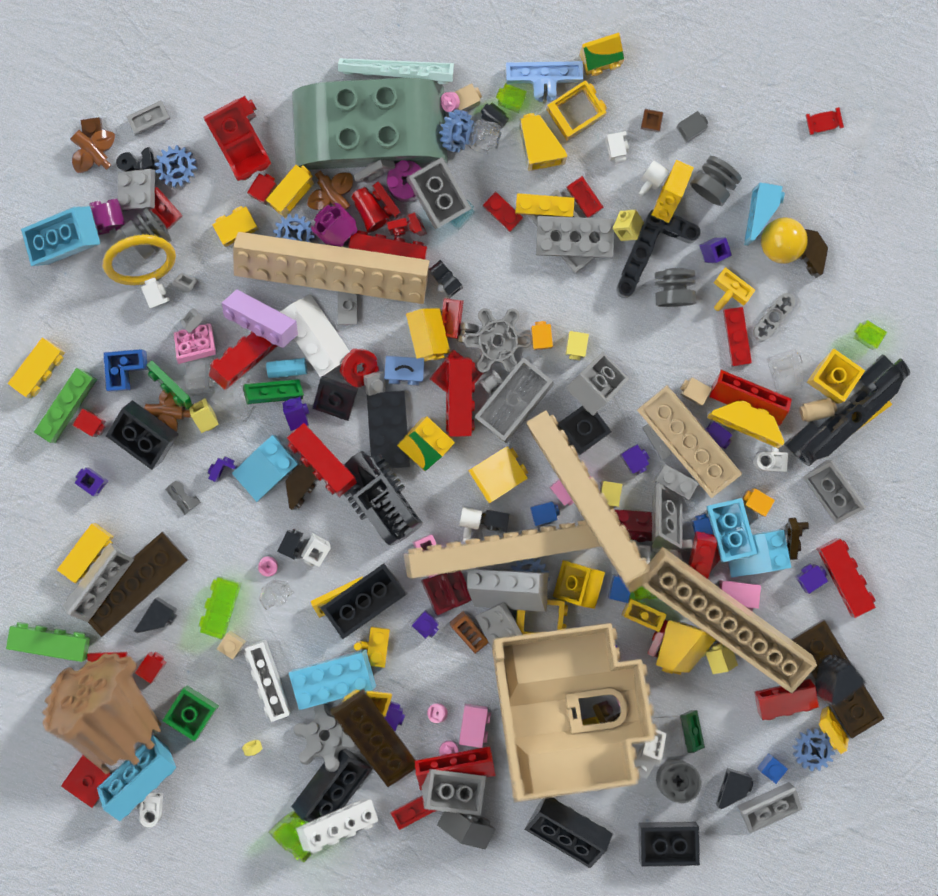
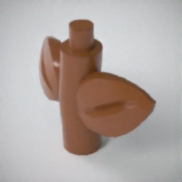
(91, 150)
(331, 191)
(168, 410)

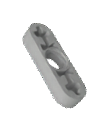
(786, 309)

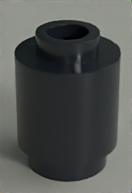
(493, 113)

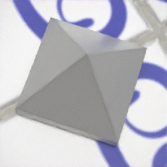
(184, 282)

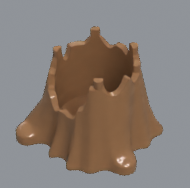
(101, 711)

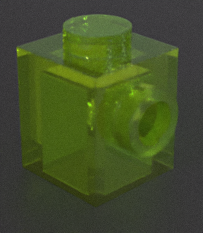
(511, 97)
(869, 334)

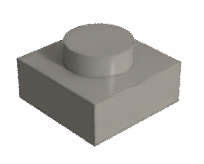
(374, 383)

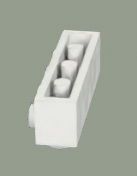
(268, 681)
(336, 825)

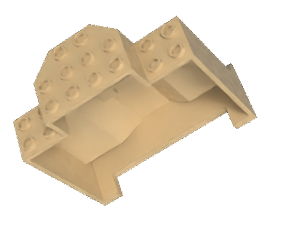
(537, 688)

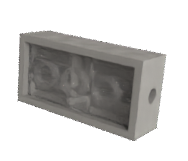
(514, 400)

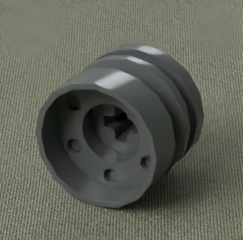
(714, 183)
(148, 226)
(675, 288)
(684, 790)

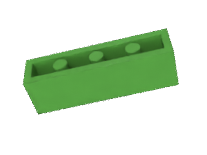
(65, 405)
(48, 642)

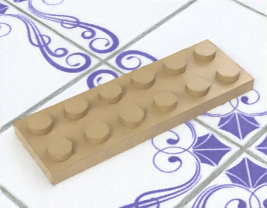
(689, 441)

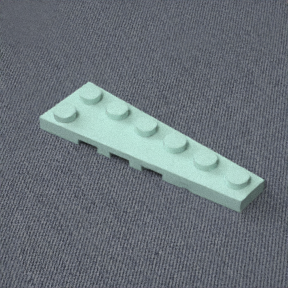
(408, 69)

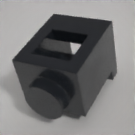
(495, 520)
(291, 543)

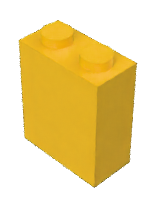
(428, 334)

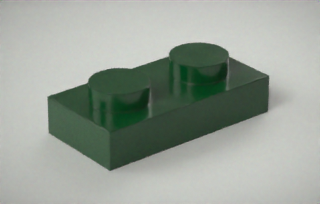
(692, 731)

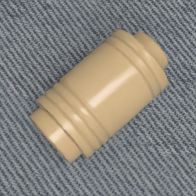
(817, 409)

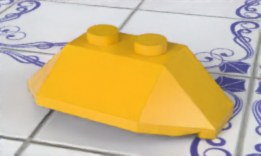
(750, 421)

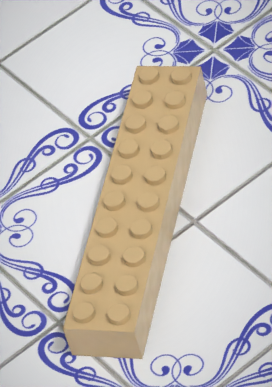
(330, 267)
(591, 504)
(499, 550)
(728, 621)

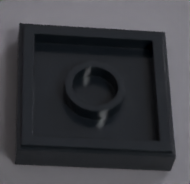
(335, 398)

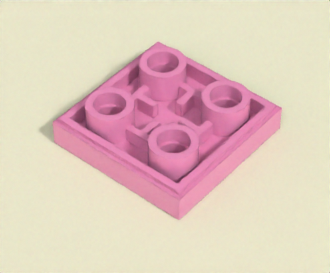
(195, 344)

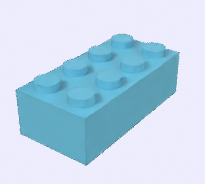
(60, 236)
(332, 679)
(132, 783)

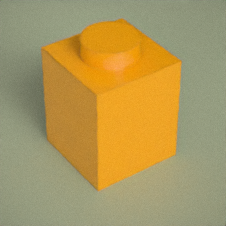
(541, 336)
(758, 501)

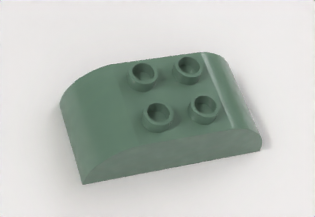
(368, 121)

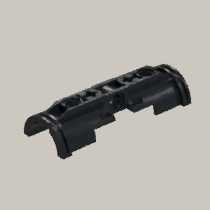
(880, 385)

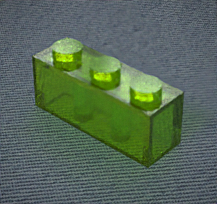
(219, 607)

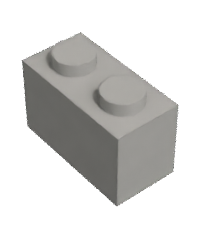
(676, 481)

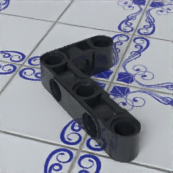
(646, 241)

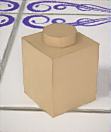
(468, 97)
(695, 391)
(231, 645)

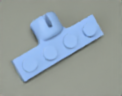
(544, 76)

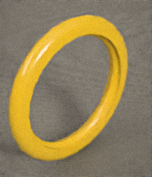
(133, 241)

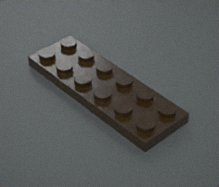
(144, 575)
(857, 710)
(374, 737)

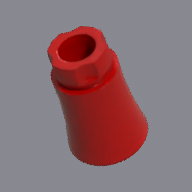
(369, 210)

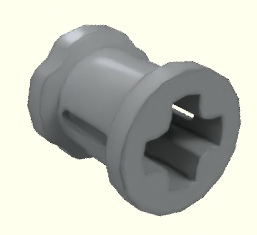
(491, 382)

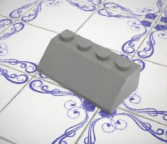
(97, 582)
(516, 588)

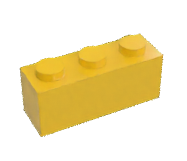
(36, 368)
(85, 552)

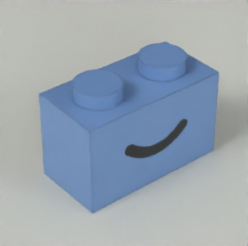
(404, 369)

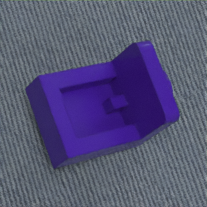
(216, 469)

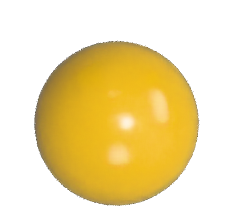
(784, 240)

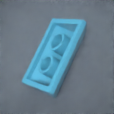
(731, 530)

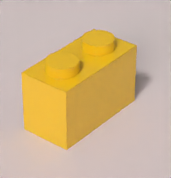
(238, 221)
(644, 614)

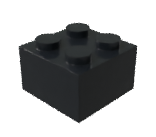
(584, 429)

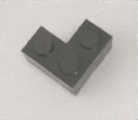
(467, 829)

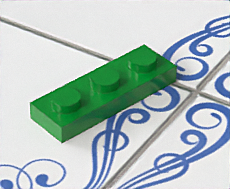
(168, 385)
(272, 391)

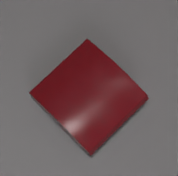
(446, 591)

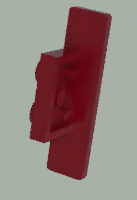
(636, 523)

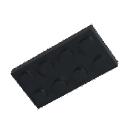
(388, 426)

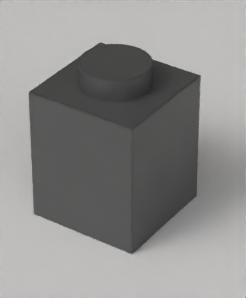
(692, 126)

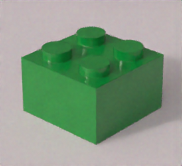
(190, 713)

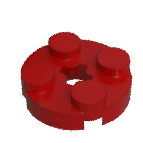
(352, 360)

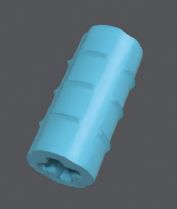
(286, 368)

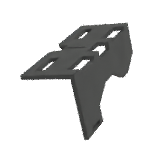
(189, 501)

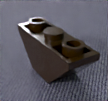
(815, 253)
(298, 484)

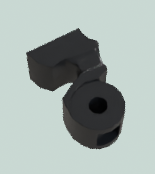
(128, 162)
(445, 277)

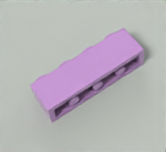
(259, 318)

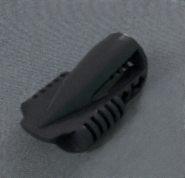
(381, 498)

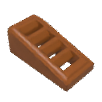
(459, 619)

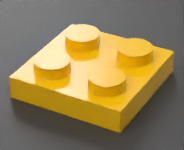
(830, 725)

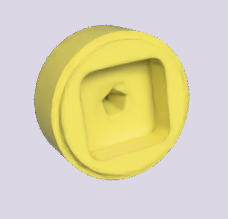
(252, 748)

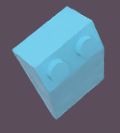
(763, 204)
(265, 468)
(770, 556)

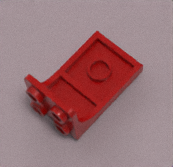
(237, 140)

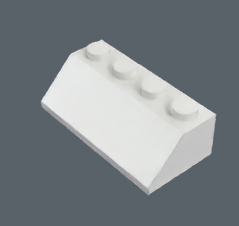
(316, 336)

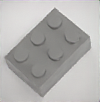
(438, 193)
(597, 383)

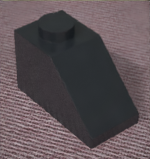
(157, 616)
(733, 788)

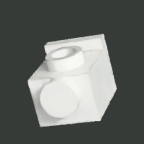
(617, 146)
(154, 293)
(315, 558)

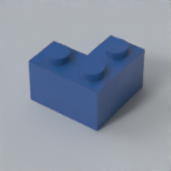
(119, 364)

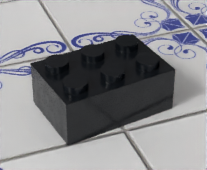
(142, 435)
(669, 844)

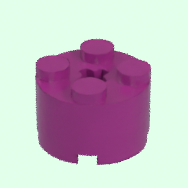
(395, 181)
(107, 216)
(334, 225)

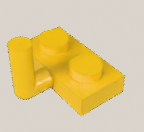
(733, 287)
(376, 646)

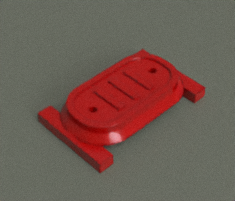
(824, 121)

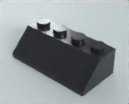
(363, 600)
(837, 679)
(331, 790)
(569, 831)

